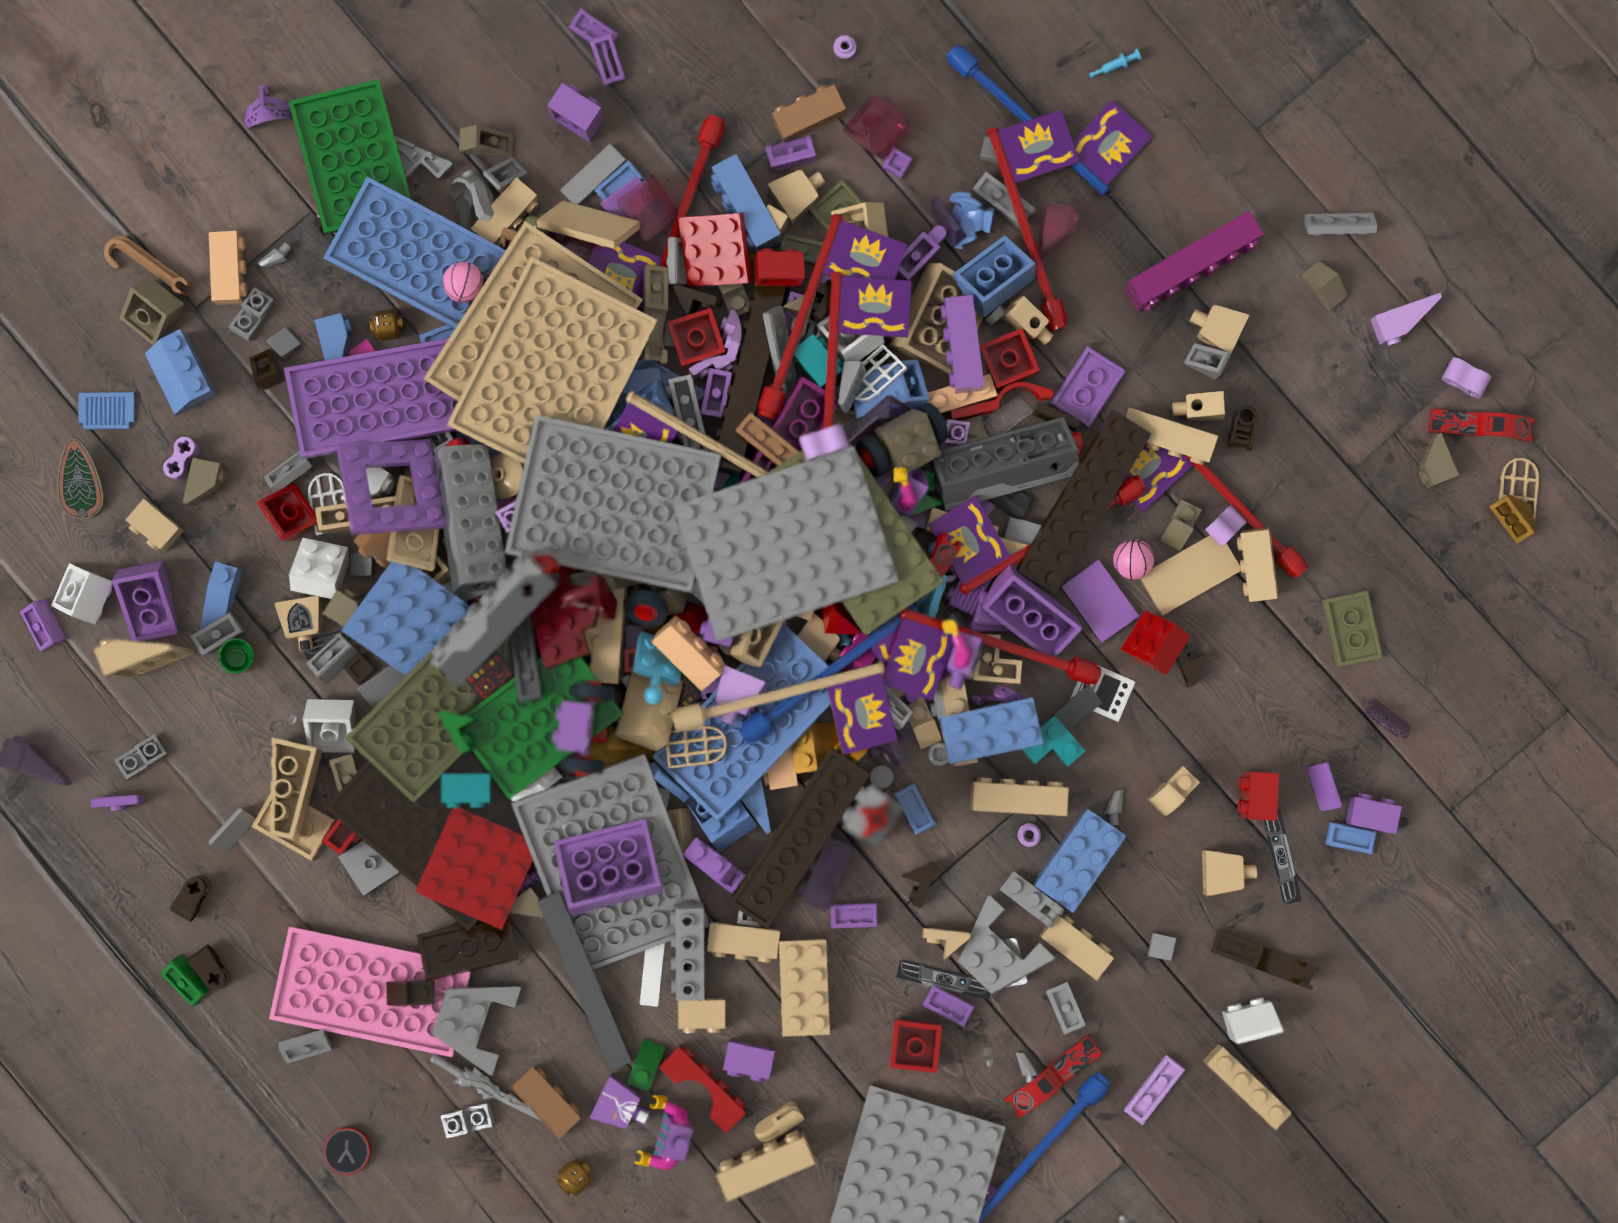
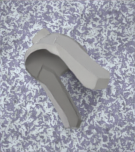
(471, 191)

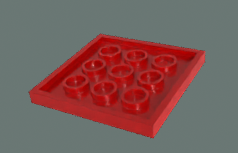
(476, 868)

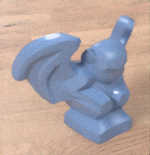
(970, 216)

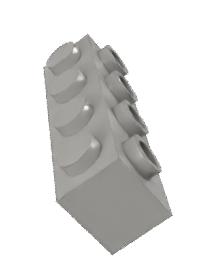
(686, 408)
(689, 951)

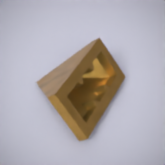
(1515, 517)

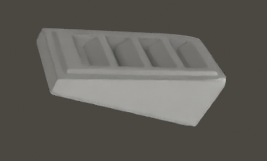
(850, 382)

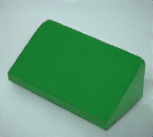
(185, 980)

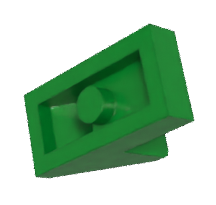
(927, 502)
(454, 724)
(646, 1065)

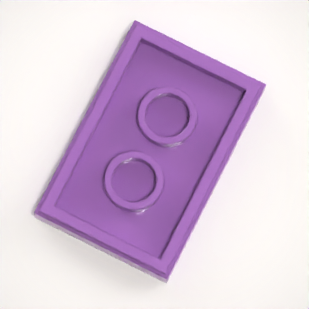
(1088, 387)
(1099, 601)

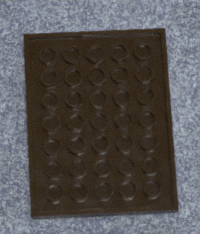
(409, 831)

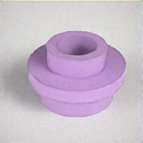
(844, 54)
(1036, 834)

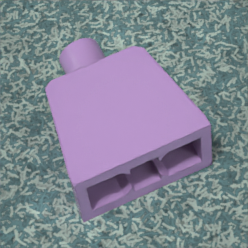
(736, 686)

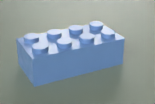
(741, 196)
(991, 730)
(1079, 860)

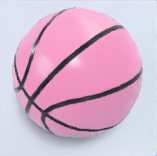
(462, 282)
(1133, 559)

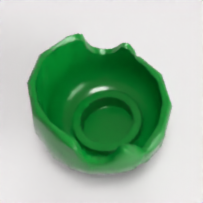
(236, 656)

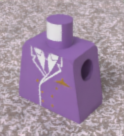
(618, 1104)

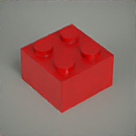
(696, 338)
(1009, 359)
(1155, 642)
(1258, 796)
(915, 1045)

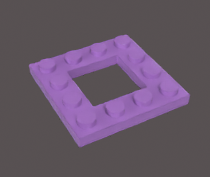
(413, 453)

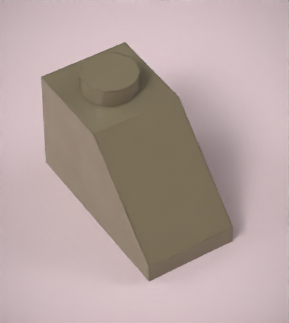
(485, 142)
(1437, 463)
(203, 480)

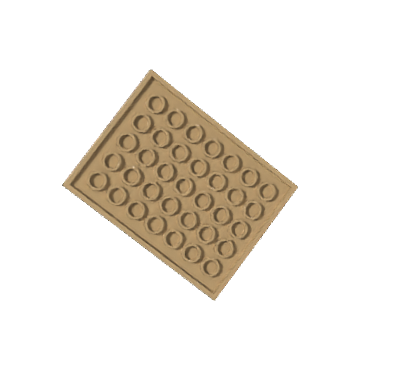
(466, 344)
(552, 355)

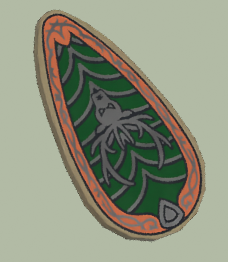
(78, 481)

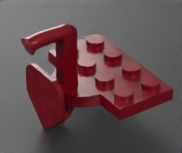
(562, 617)

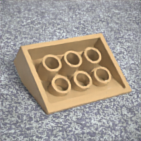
(926, 327)
(132, 659)

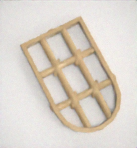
(1514, 478)
(706, 751)

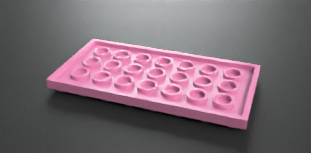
(343, 989)

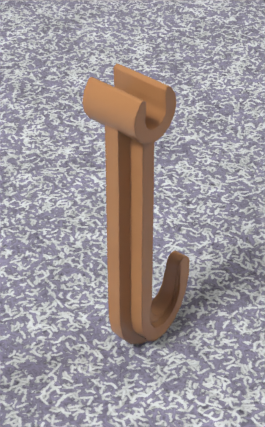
(146, 260)

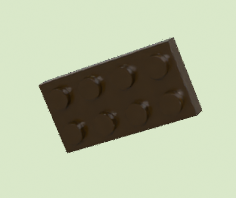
(458, 951)

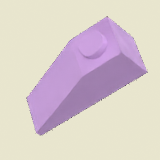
(1399, 321)

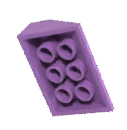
(608, 867)

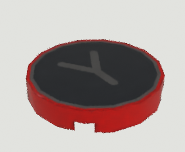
(347, 1151)

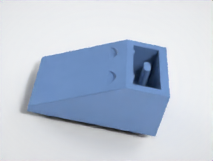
(907, 388)
(727, 831)

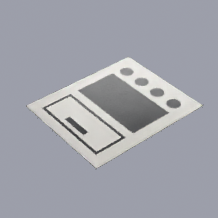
(1112, 691)

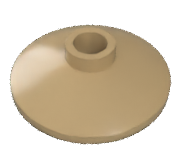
(511, 475)

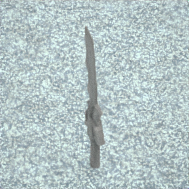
(482, 1083)

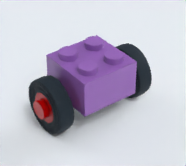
(577, 727)

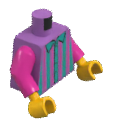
(907, 490)
(964, 655)
(672, 1138)

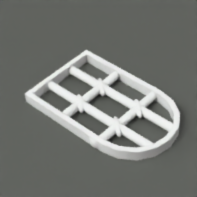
(884, 374)
(333, 492)

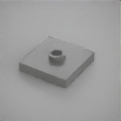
(367, 867)

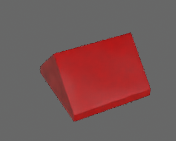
(288, 512)
(838, 620)

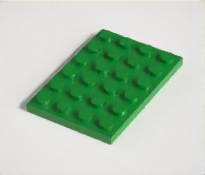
(343, 141)
(517, 738)

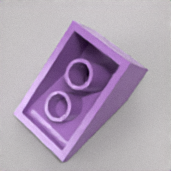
(146, 601)

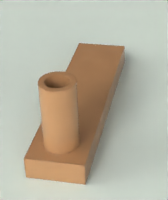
(765, 440)

